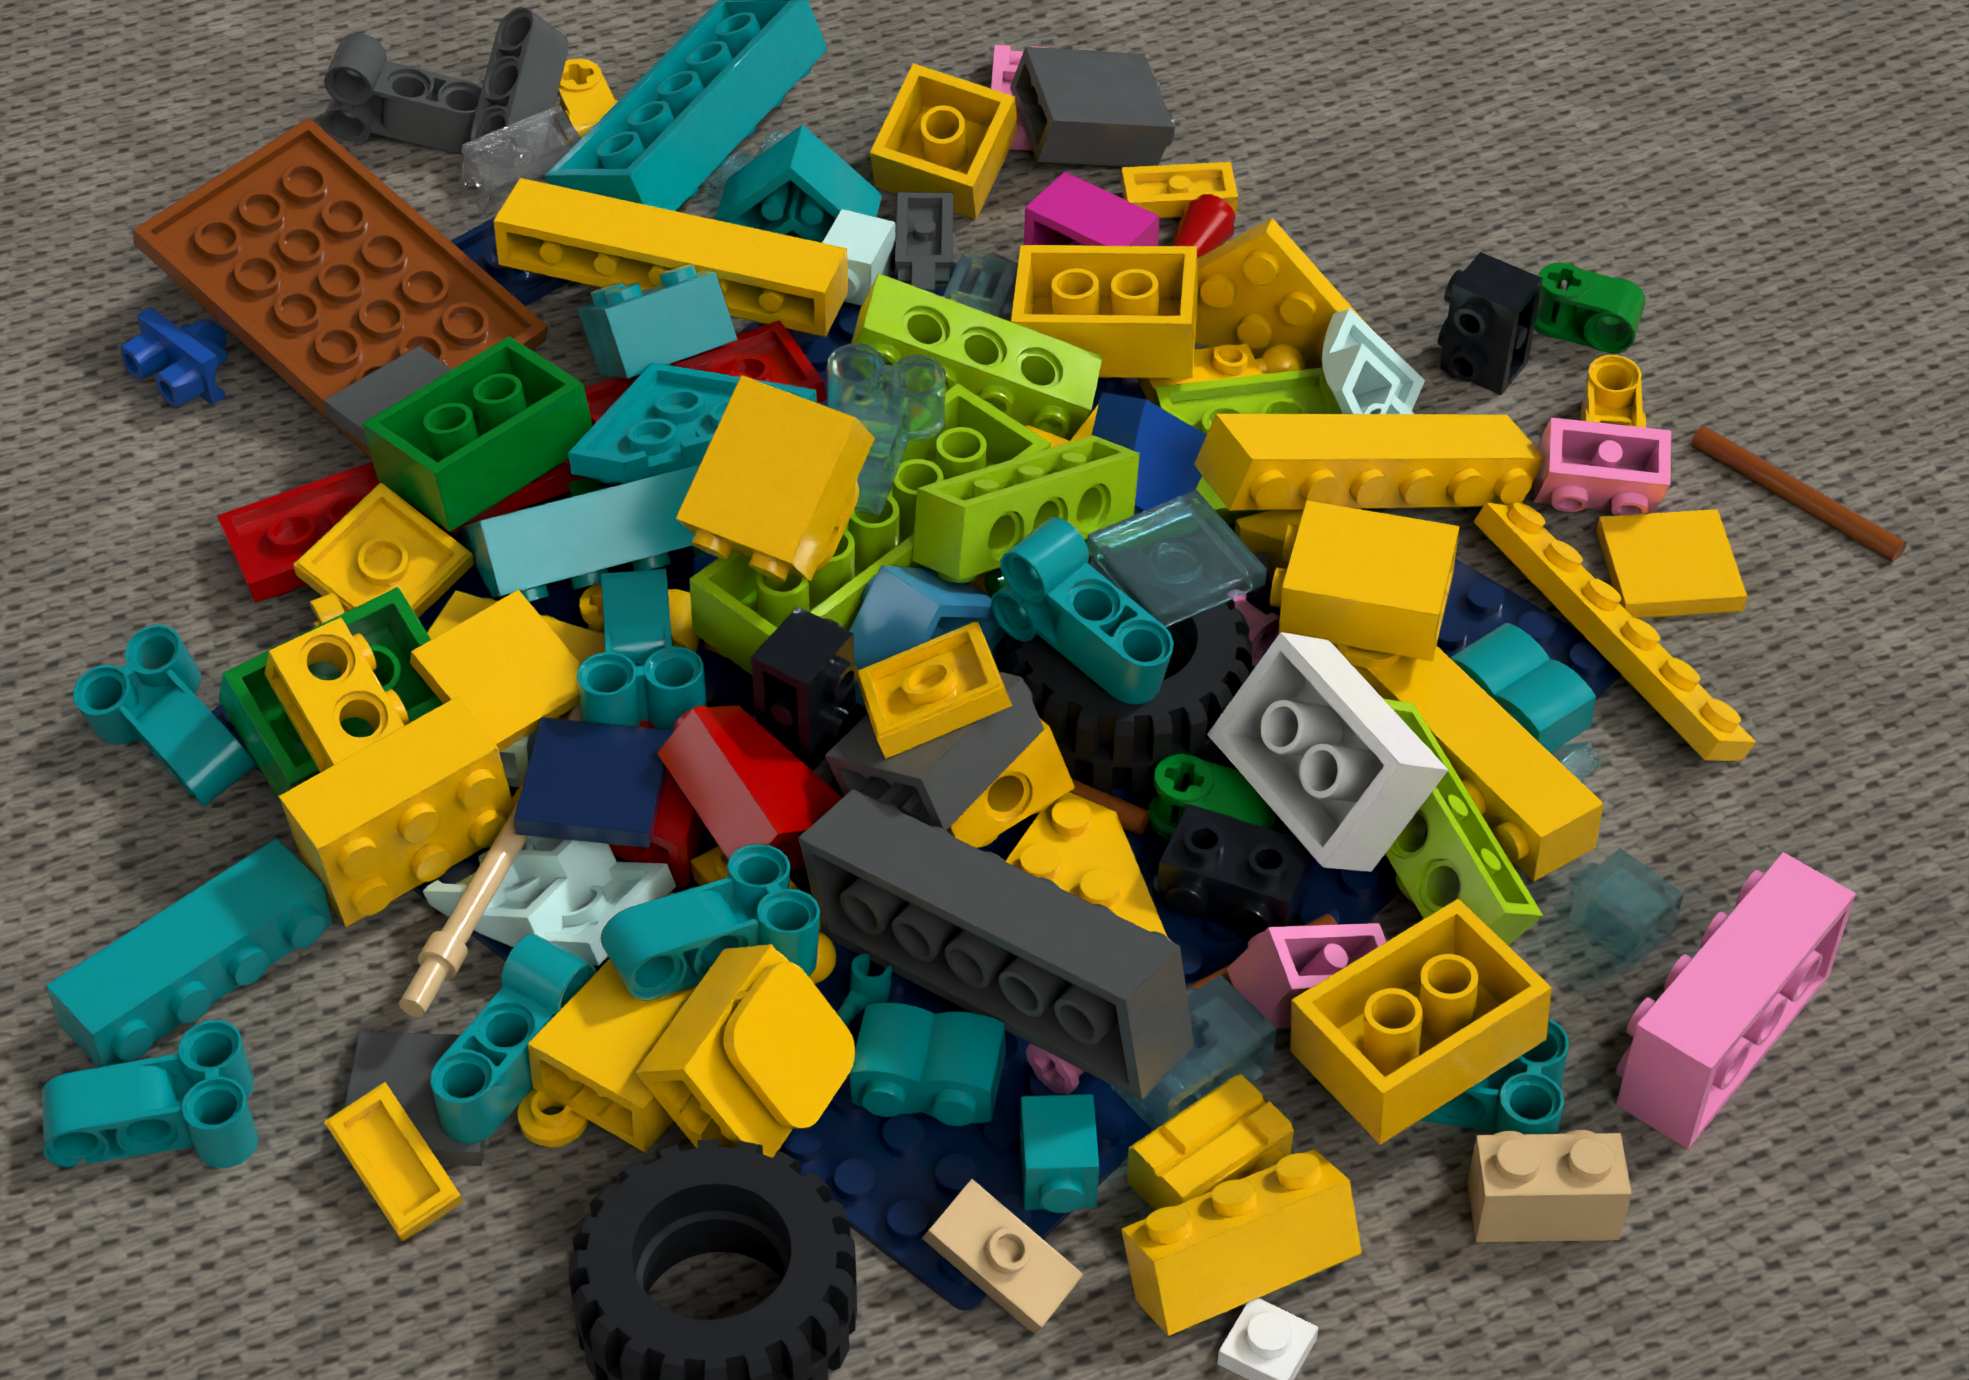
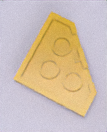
(1265, 295)
(1088, 856)

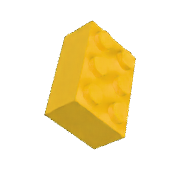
(1114, 301)
(400, 810)
(1419, 1020)

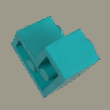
(796, 188)
(656, 325)

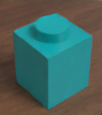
(1059, 1152)

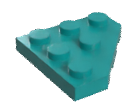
(659, 424)

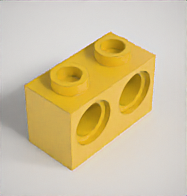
(321, 705)

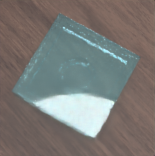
(1177, 559)

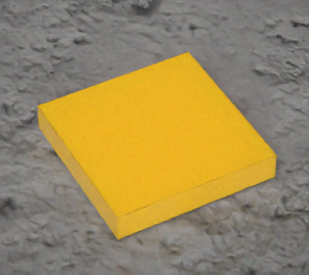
(382, 548)
(1671, 563)
(503, 669)
(932, 689)

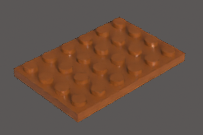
(328, 269)

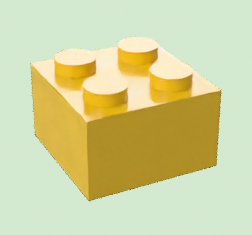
(944, 139)

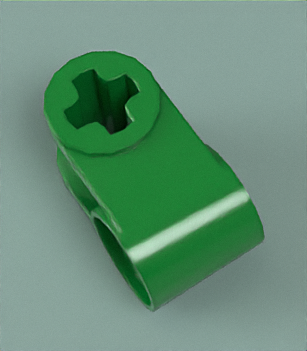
(1591, 310)
(1209, 787)

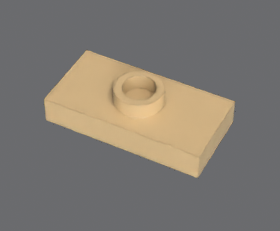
(1003, 1256)

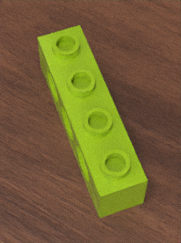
(1005, 364)
(982, 514)
(1457, 850)

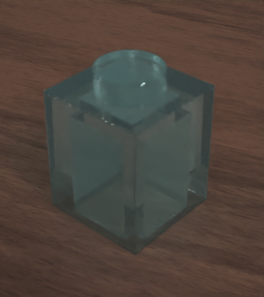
(1624, 907)

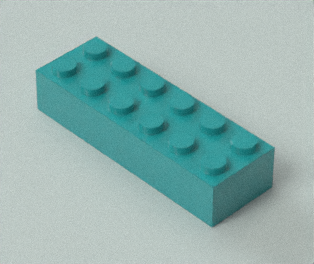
(695, 104)

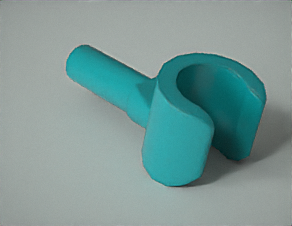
(864, 989)

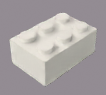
(1326, 752)

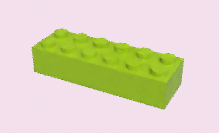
(741, 608)

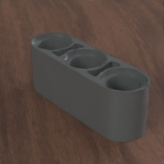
(521, 72)

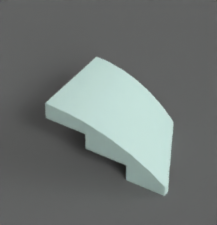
(1365, 370)
(561, 894)

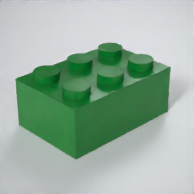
(478, 432)
(263, 723)

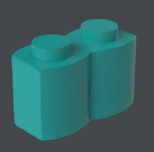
(1529, 685)
(928, 1063)

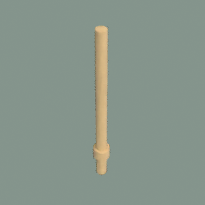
(446, 948)

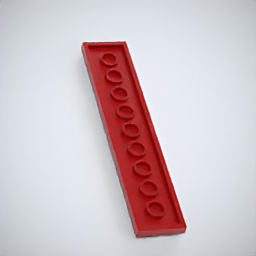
(283, 527)

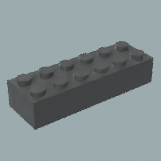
(1000, 942)

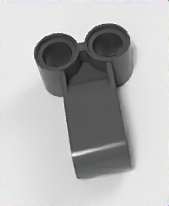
(395, 99)

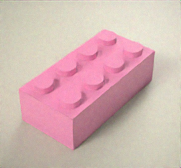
(1732, 998)

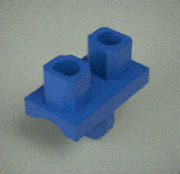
(185, 354)

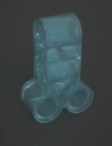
(892, 404)

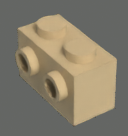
(1548, 1187)

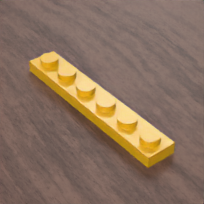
(1623, 640)

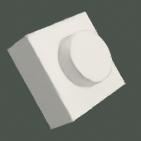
(1267, 1343)

